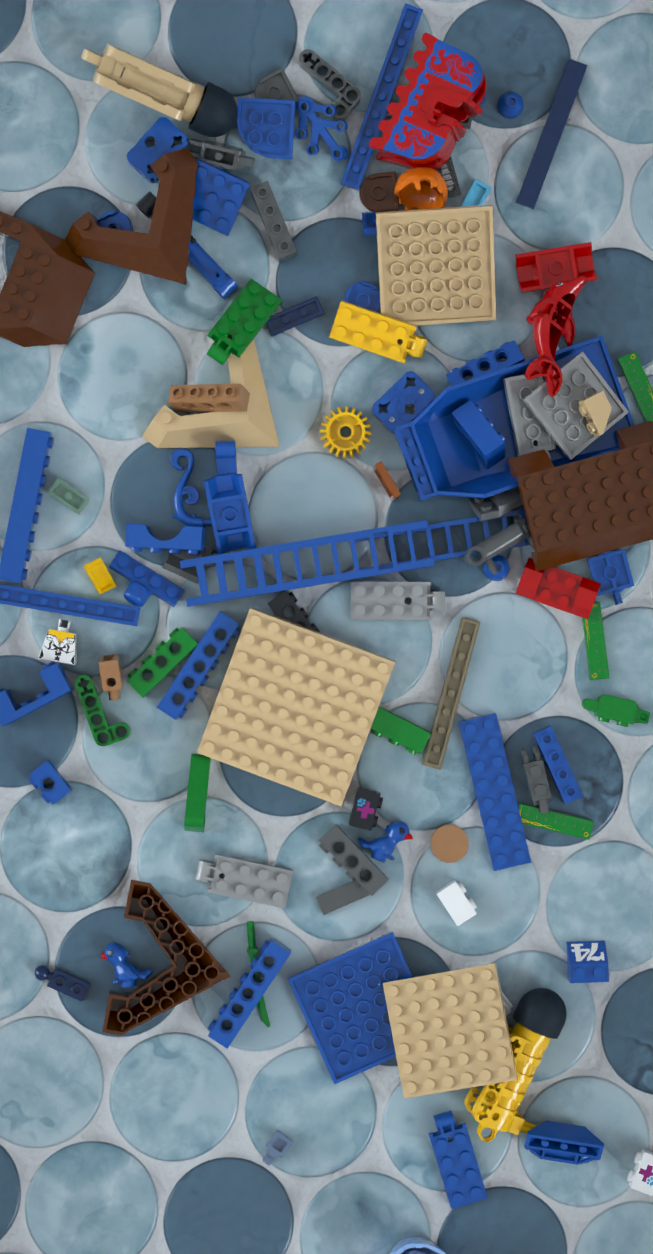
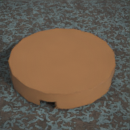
(449, 843)

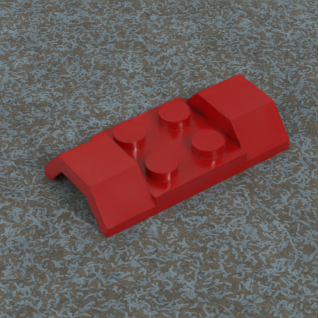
(547, 267)
(558, 589)

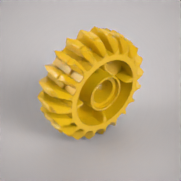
(348, 420)

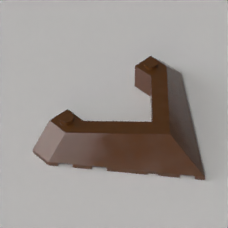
(166, 247)
(189, 974)

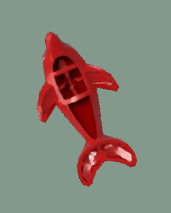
(550, 320)

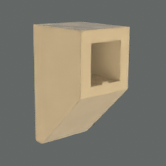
(596, 411)

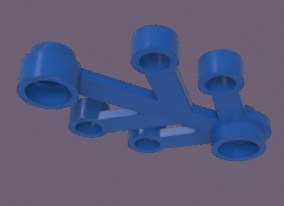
(319, 126)

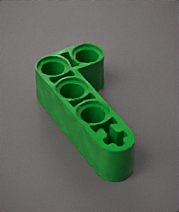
(98, 709)
(197, 793)

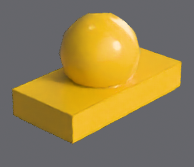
(100, 575)

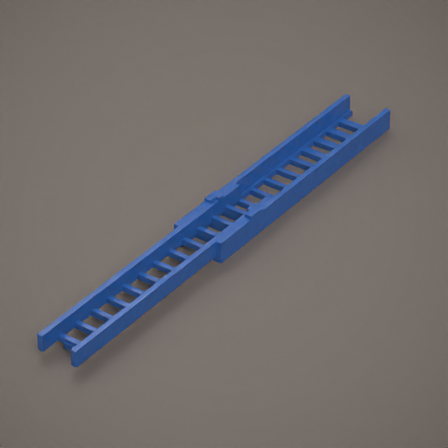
(371, 534)

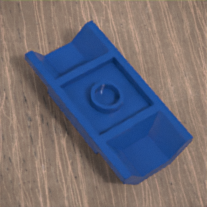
(229, 512)

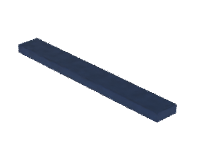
(551, 133)

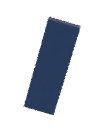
(294, 316)

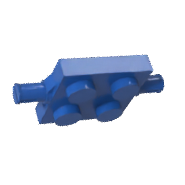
(612, 572)

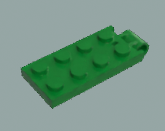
(242, 321)

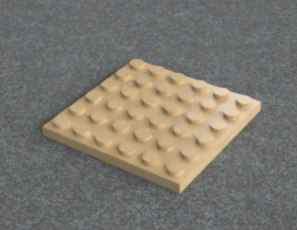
(437, 264)
(450, 1031)

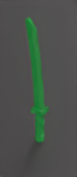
(253, 950)

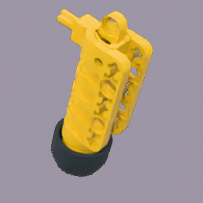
(538, 1019)

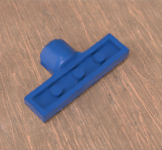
(144, 582)

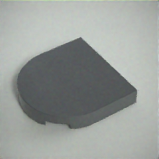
(275, 86)

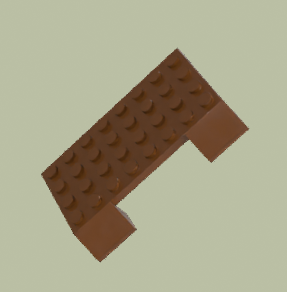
(588, 502)

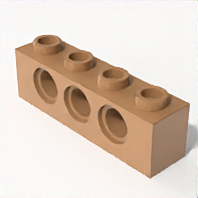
(209, 398)

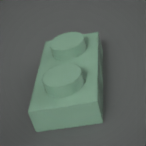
(68, 496)

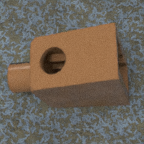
(111, 668)

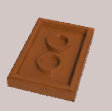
(386, 481)

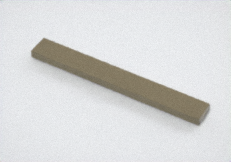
(451, 693)

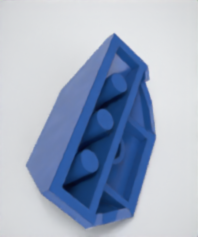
(563, 1143)

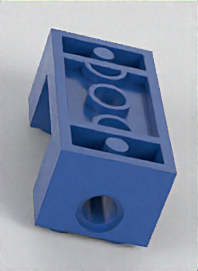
(57, 684)

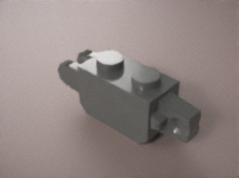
(221, 154)
(536, 780)

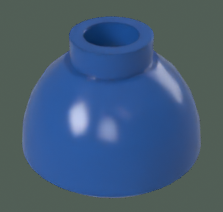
(510, 104)
(502, 566)

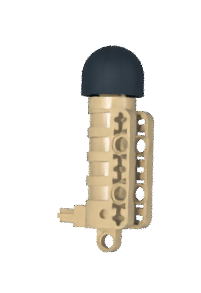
(207, 109)

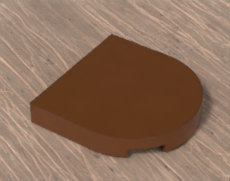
(378, 192)

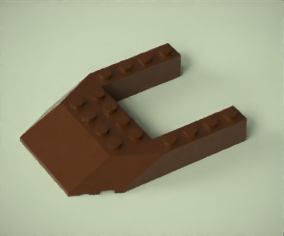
(42, 286)

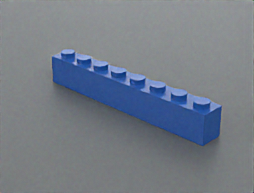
(24, 505)

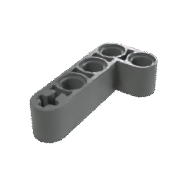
(327, 80)

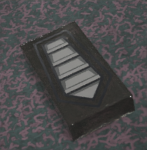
(449, 175)

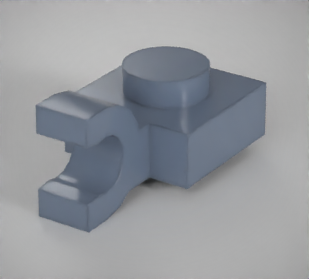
(278, 1146)

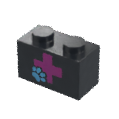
(365, 808)

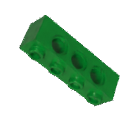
(144, 686)

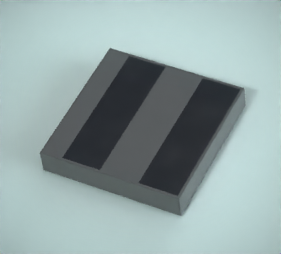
(173, 564)

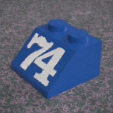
(587, 962)

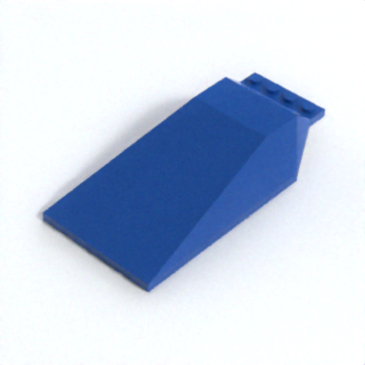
(446, 463)

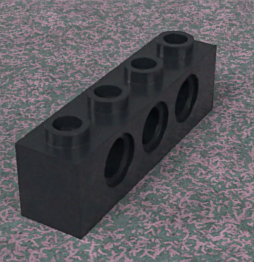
(288, 599)

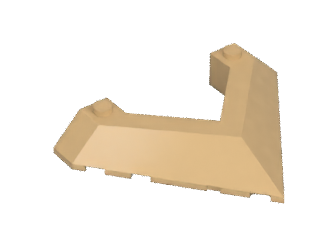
(247, 427)

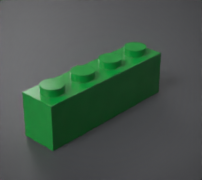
(400, 731)

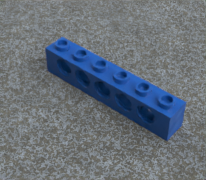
(167, 703)
(226, 1035)

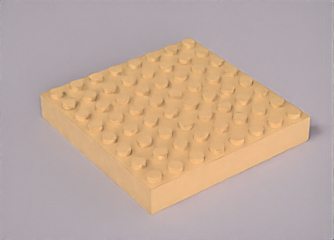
(296, 706)

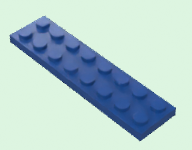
(494, 791)

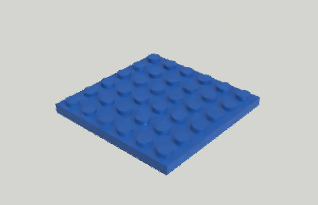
(349, 1007)

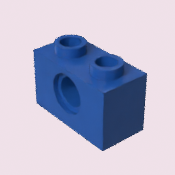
(60, 788)

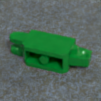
(616, 709)

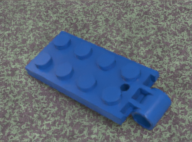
(457, 1161)

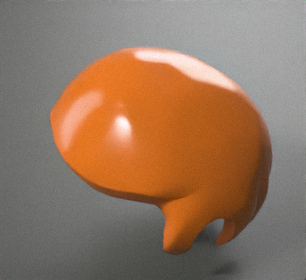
(421, 189)

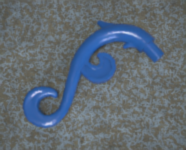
(181, 514)

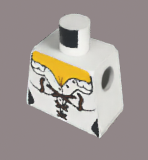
(60, 644)

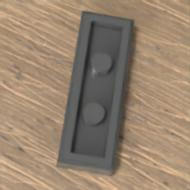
(341, 896)

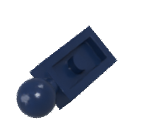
(63, 982)

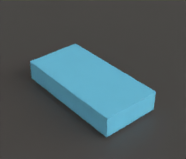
(476, 194)

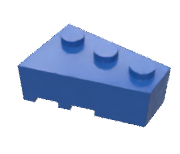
(480, 433)

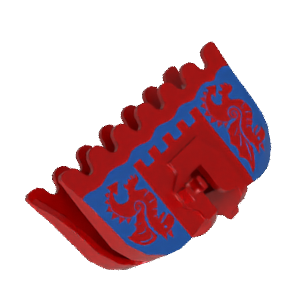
(428, 118)

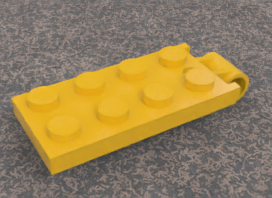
(376, 332)

